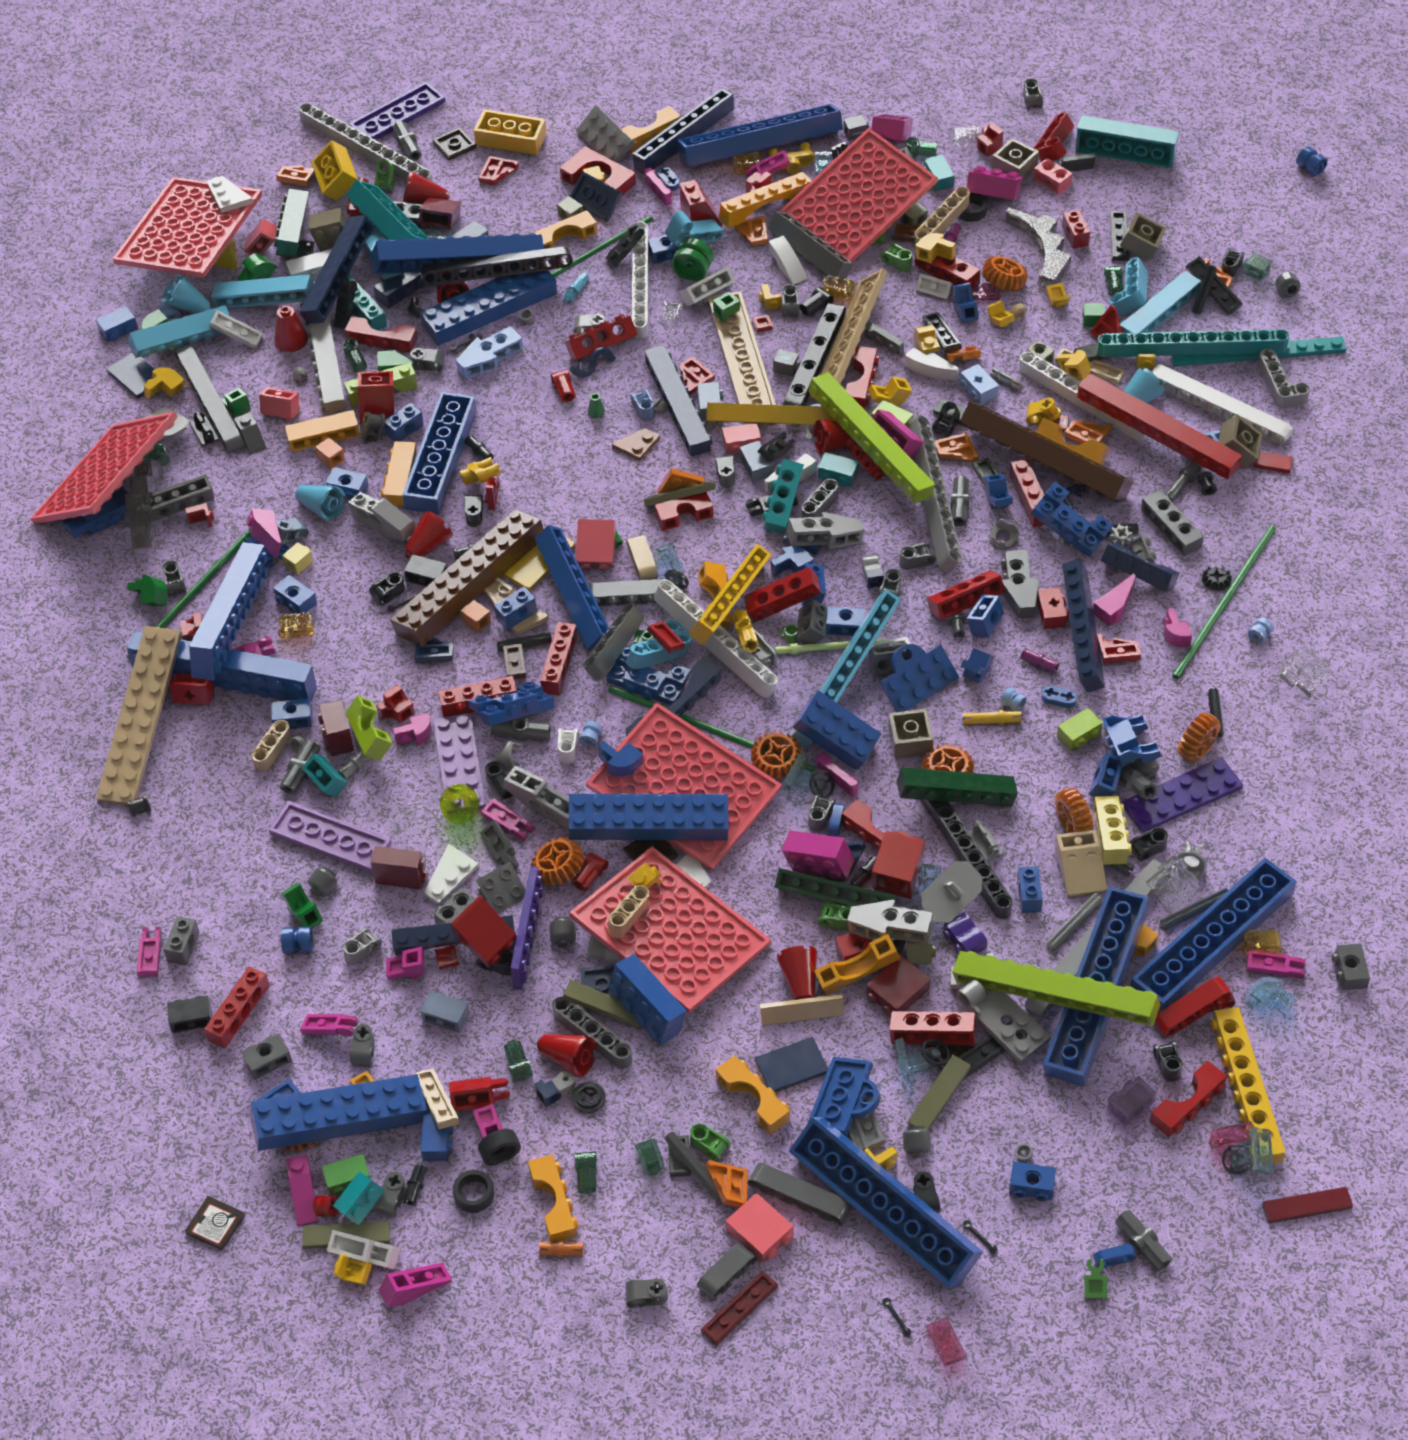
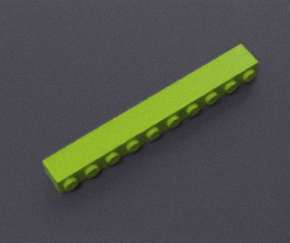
(871, 438)
(1057, 988)

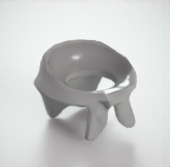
(1006, 526)
(505, 758)
(1195, 866)

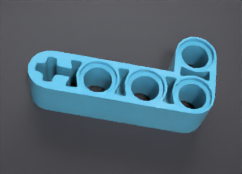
(682, 228)
(1135, 288)
(652, 653)

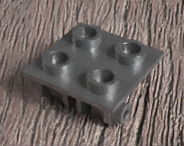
(501, 887)

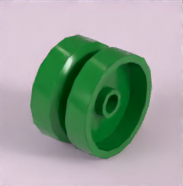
(692, 259)

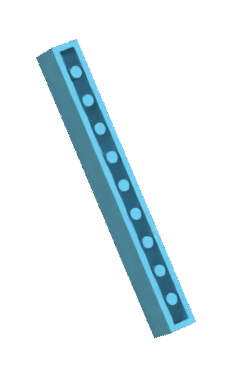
(856, 651)

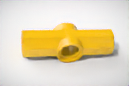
(745, 630)

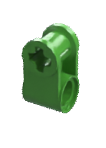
(384, 177)
(898, 257)
(835, 916)
(711, 1144)

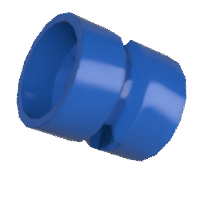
(1311, 161)
(296, 940)

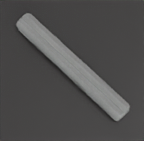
(1074, 921)

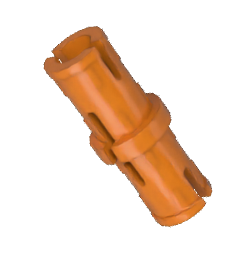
(561, 1248)

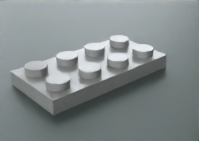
(605, 135)

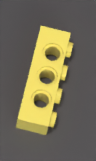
(1111, 830)

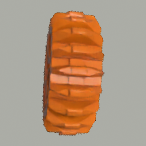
(1004, 273)
(1199, 737)
(951, 759)
(770, 762)
(1073, 811)
(558, 861)

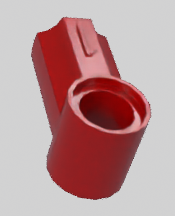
(563, 385)
(592, 868)

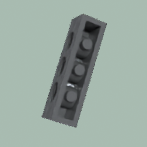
(181, 496)
(1172, 522)

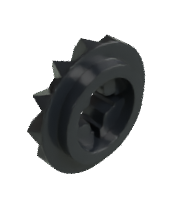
(1211, 582)
(591, 1089)

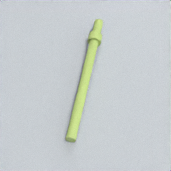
(794, 648)

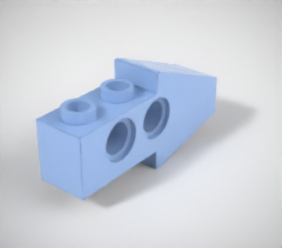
(484, 355)

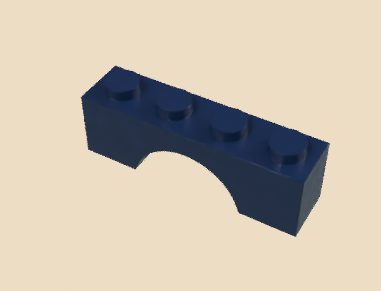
(1149, 572)

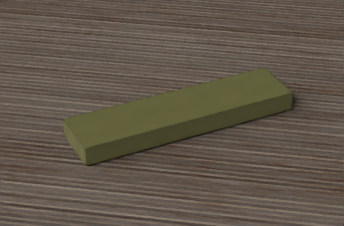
(679, 493)
(598, 1002)
(940, 1093)
(319, 1235)

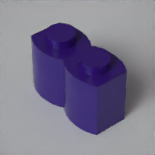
(964, 934)

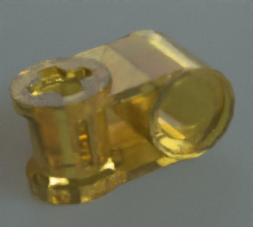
(744, 161)
(838, 287)
(296, 625)
(1262, 941)

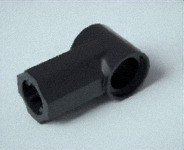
(819, 299)
(497, 780)

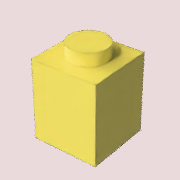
(297, 558)

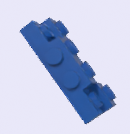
(108, 515)
(1069, 523)
(648, 681)
(525, 702)
(1124, 742)

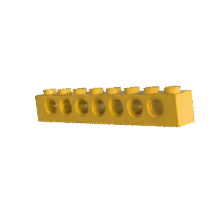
(729, 594)
(1231, 1020)

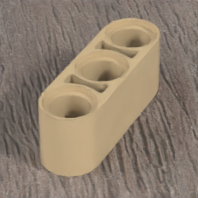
(643, 558)
(271, 745)
(628, 912)

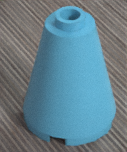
(185, 296)
(1144, 386)
(322, 500)

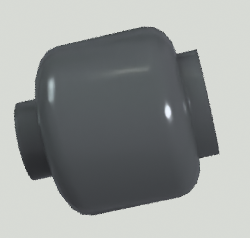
(1288, 284)
(1148, 769)
(322, 881)
(562, 931)
(916, 1141)

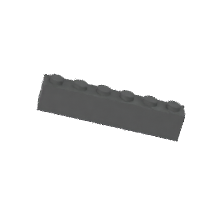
(810, 245)

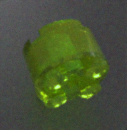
(470, 802)

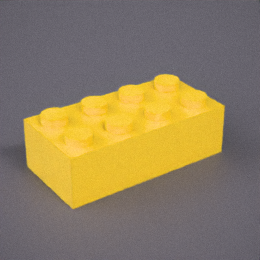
(510, 132)

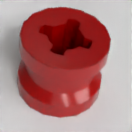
(324, 1206)

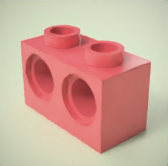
(1052, 176)

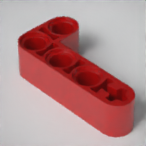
(1051, 142)
(1194, 1006)

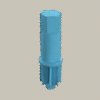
(575, 288)

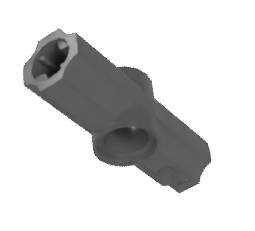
(407, 140)
(960, 500)
(522, 729)
(295, 773)
(1137, 782)
(1144, 1240)

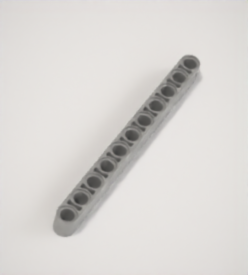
(359, 142)
(936, 507)
(1073, 958)

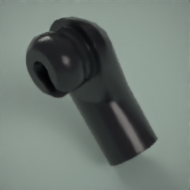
(414, 308)

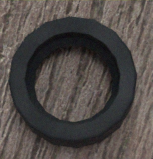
(975, 215)
(499, 1147)
(477, 1205)

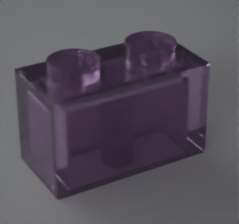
(1131, 1100)

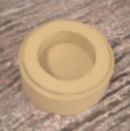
(1018, 310)

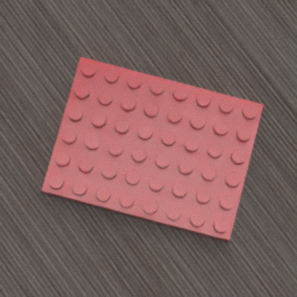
(860, 194)
(183, 230)
(104, 468)
(690, 762)
(682, 936)

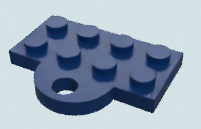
(918, 676)
(844, 1093)

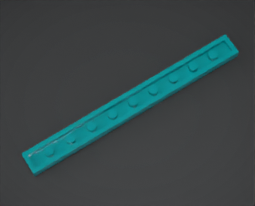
(1295, 349)

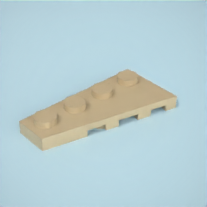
(500, 590)

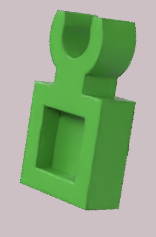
(1095, 1283)

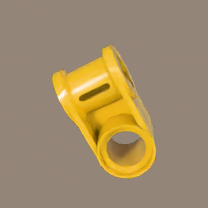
(1042, 409)

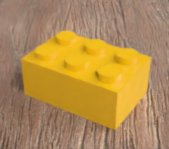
(334, 170)

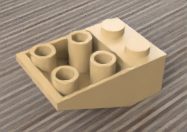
(1081, 863)

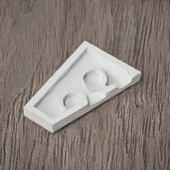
(227, 194)
(449, 874)

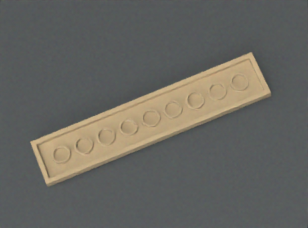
(853, 326)
(743, 356)
(139, 715)

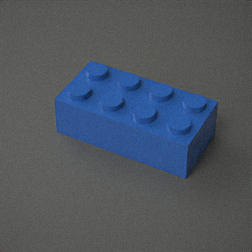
(837, 730)
(647, 999)

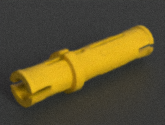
(992, 717)

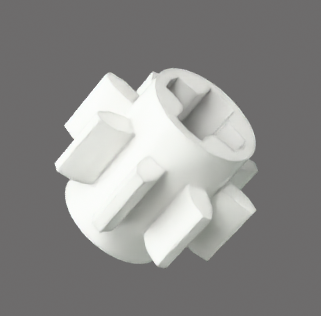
(1120, 530)

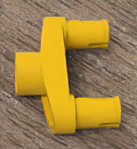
(797, 159)
(479, 472)

